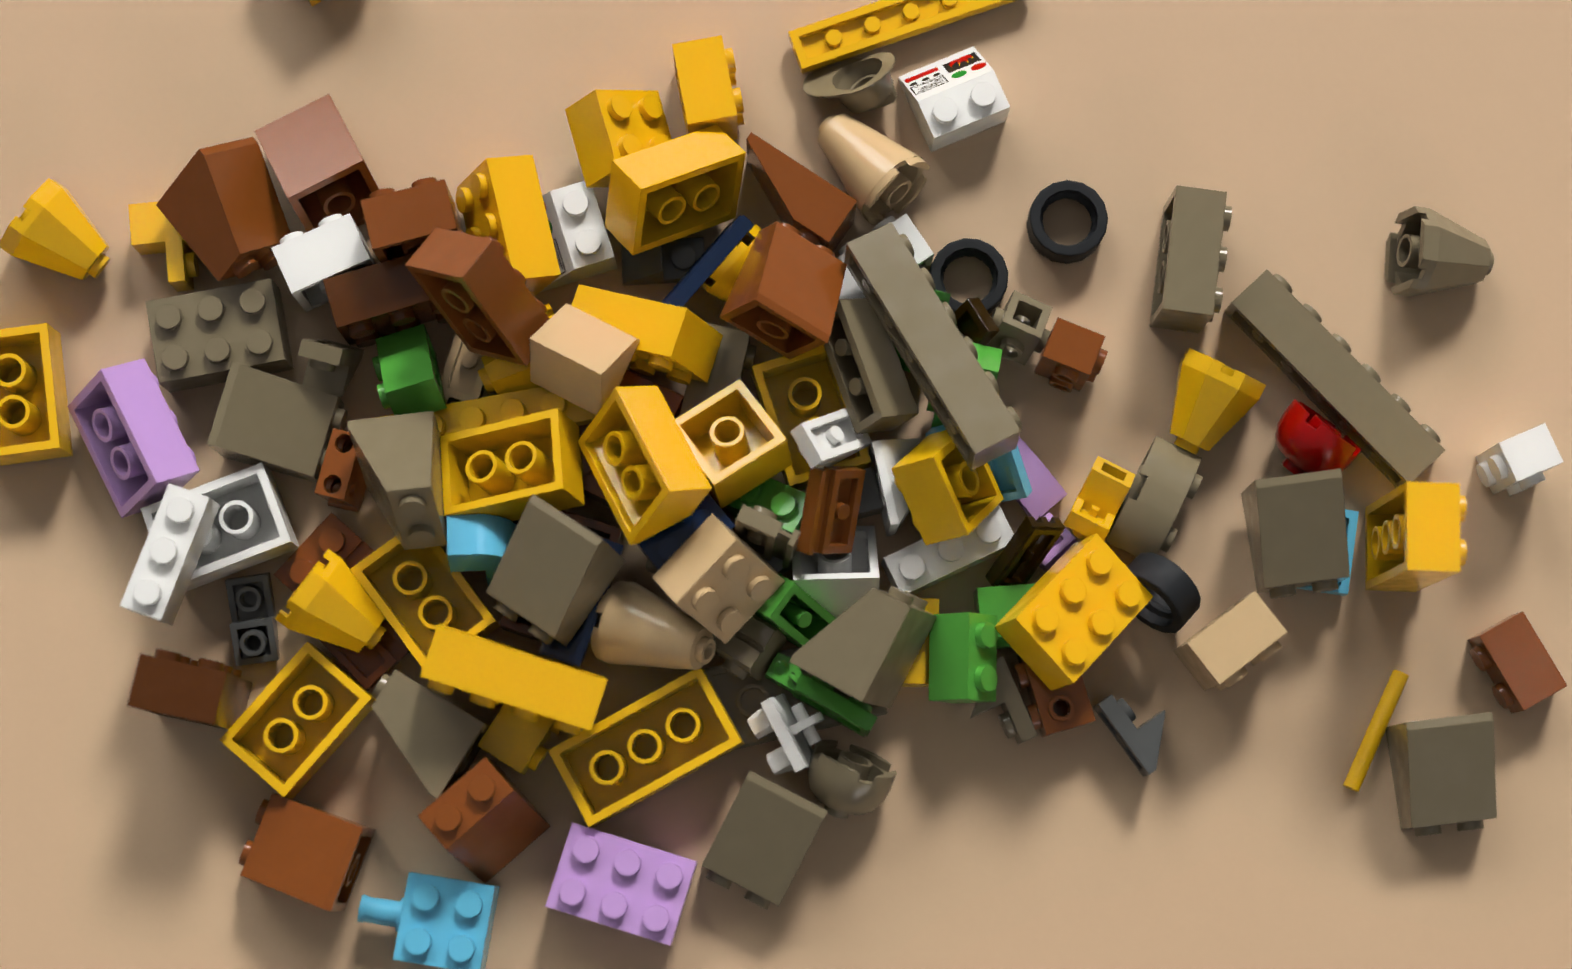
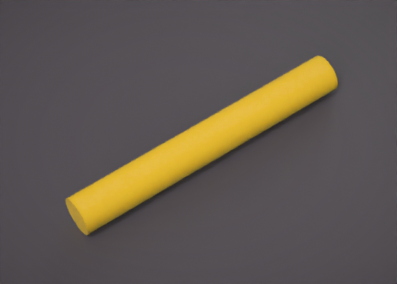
(1375, 730)

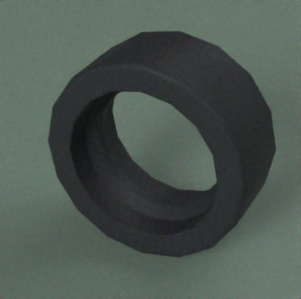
(1074, 191)
(981, 251)
(1172, 589)

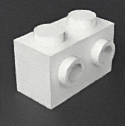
(1518, 461)

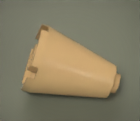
(871, 166)
(648, 631)

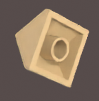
(580, 357)

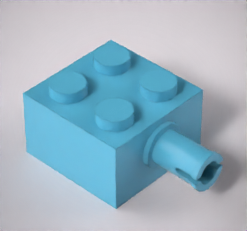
(438, 921)

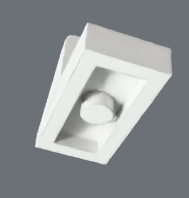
(829, 439)

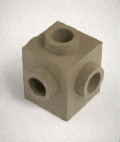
(1021, 327)

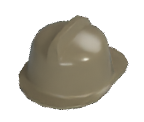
(857, 82)

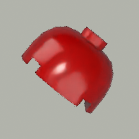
(1312, 441)

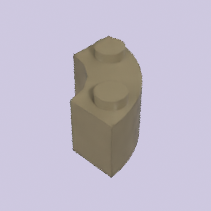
(1155, 499)

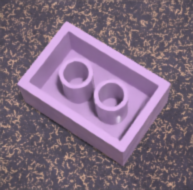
(132, 436)
(621, 884)

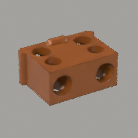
(340, 474)

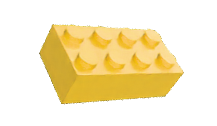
(1414, 536)
(513, 677)
(646, 747)

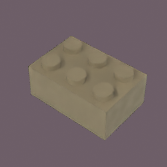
(1190, 259)
(207, 330)

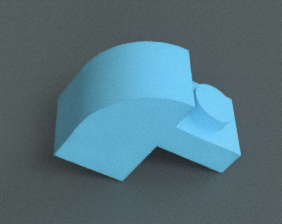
(477, 542)

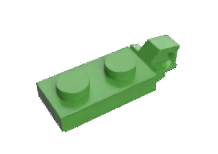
(820, 696)

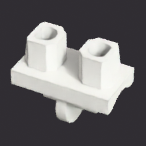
(792, 727)

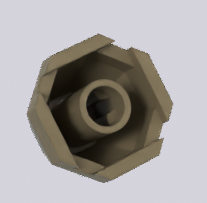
(1433, 254)

